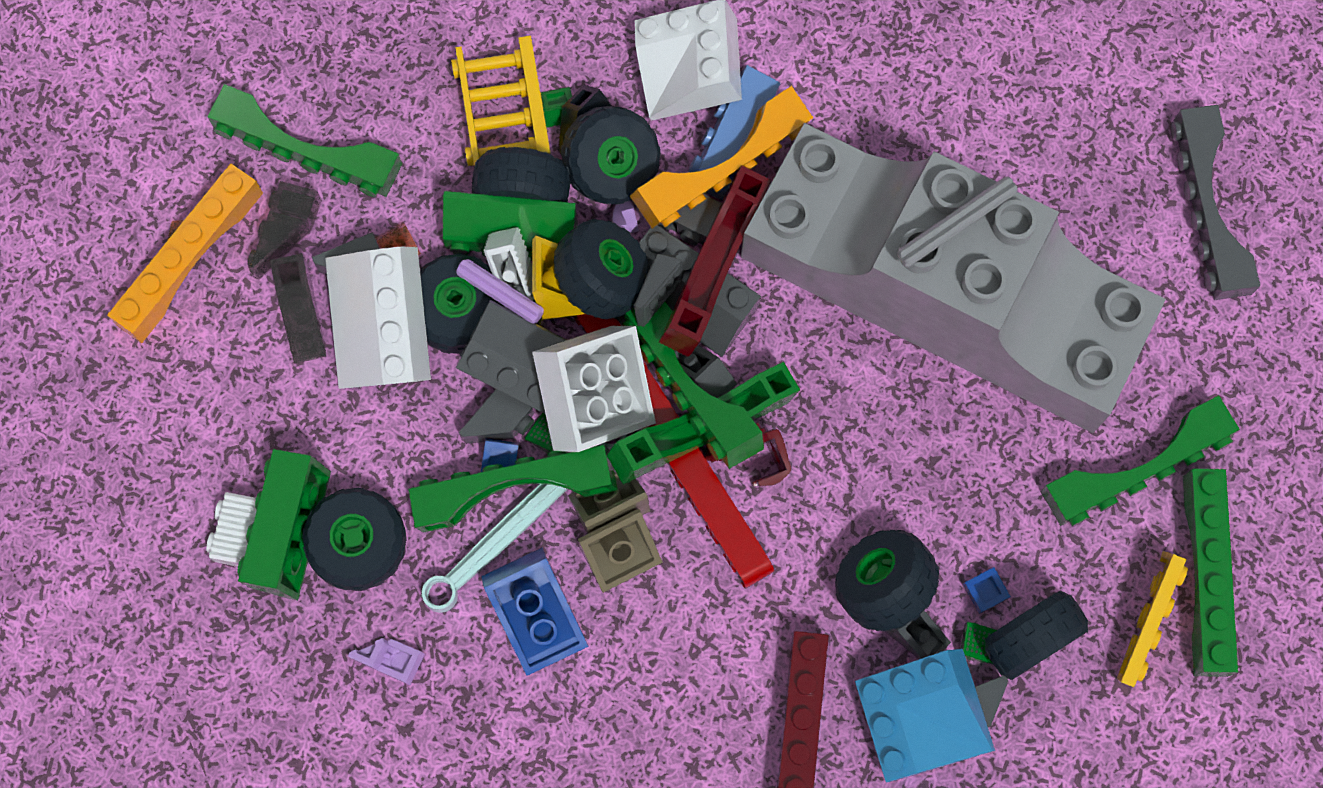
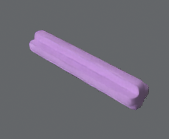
(500, 291)

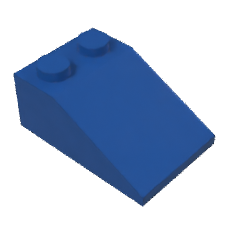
(534, 611)

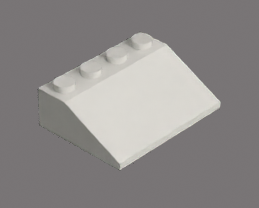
(378, 317)

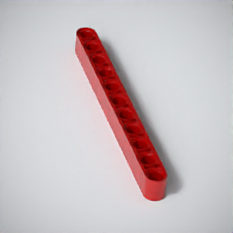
(704, 488)

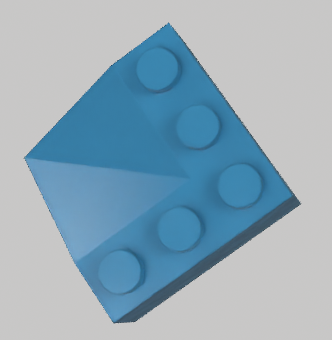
(924, 715)

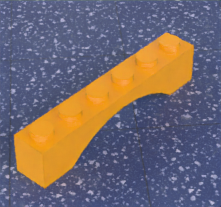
(670, 192)
(155, 287)

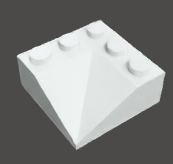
(689, 59)
(594, 388)

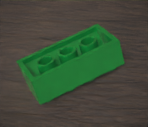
(472, 217)
(275, 541)

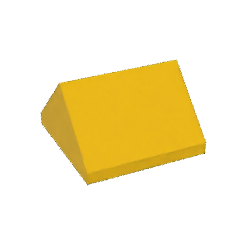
(545, 285)

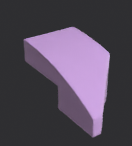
(625, 216)
(391, 659)

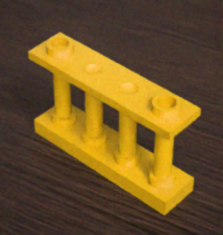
(526, 87)

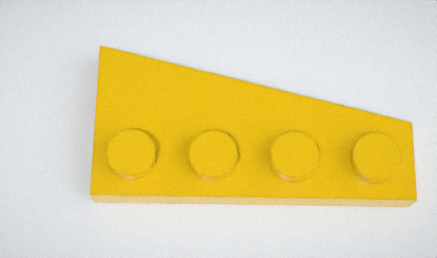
(1151, 615)

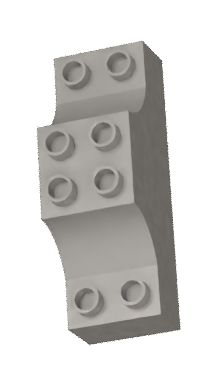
(994, 299)

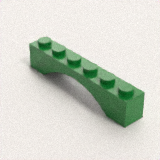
(363, 165)
(727, 427)
(668, 441)
(1082, 491)
(446, 502)
(1214, 611)

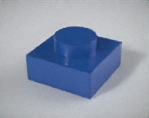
(499, 453)
(986, 590)

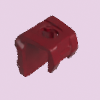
(778, 451)

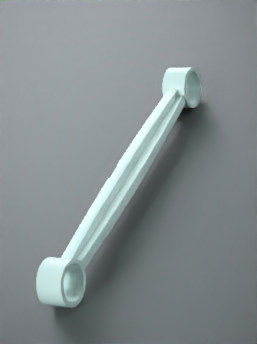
(496, 540)

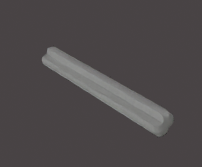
(957, 221)

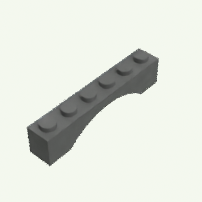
(1228, 264)

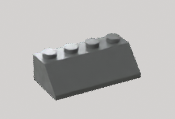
(733, 305)
(503, 356)

